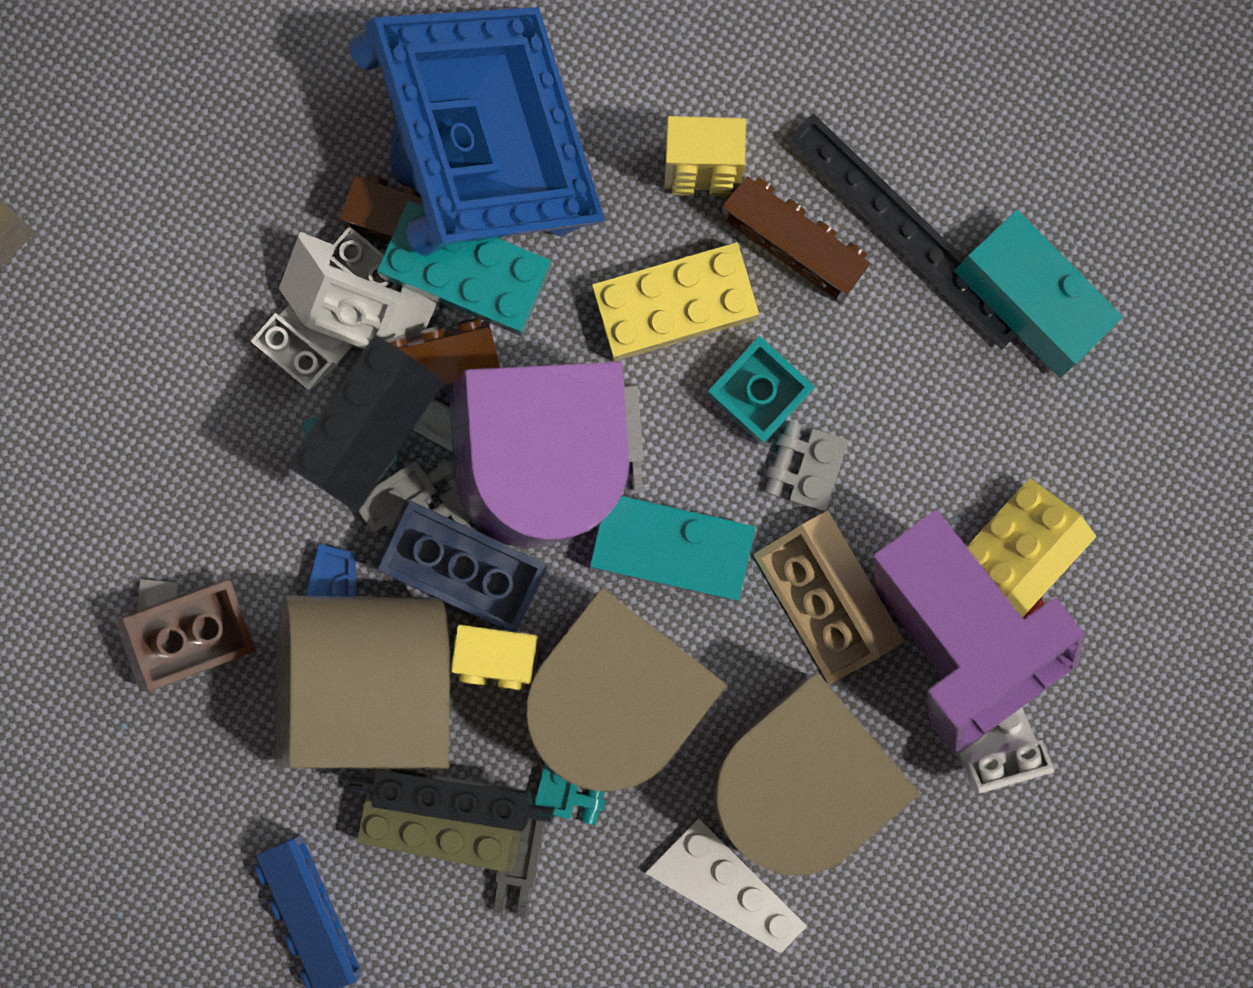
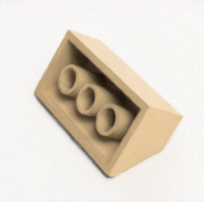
(828, 597)

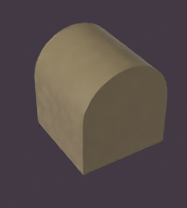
(362, 683)
(616, 699)
(806, 783)

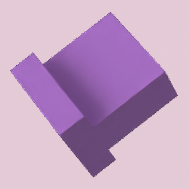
(971, 632)

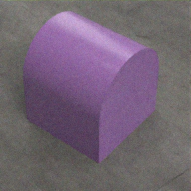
(539, 449)

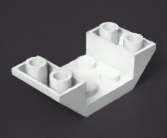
(348, 304)
(306, 352)
(1005, 756)

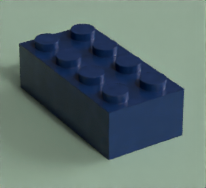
(460, 566)

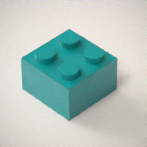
(760, 390)

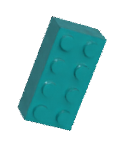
(475, 277)

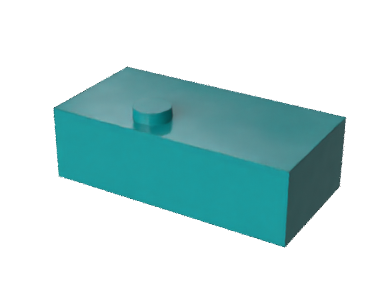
(1038, 293)
(674, 548)

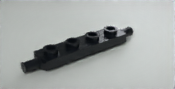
(451, 799)

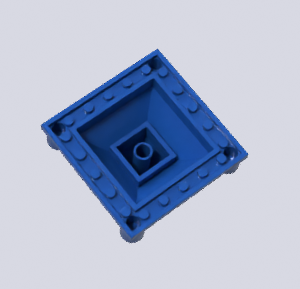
(480, 125)

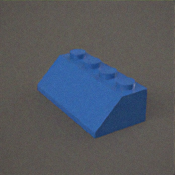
(309, 915)

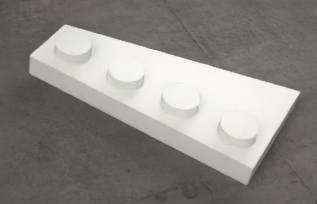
(717, 880)

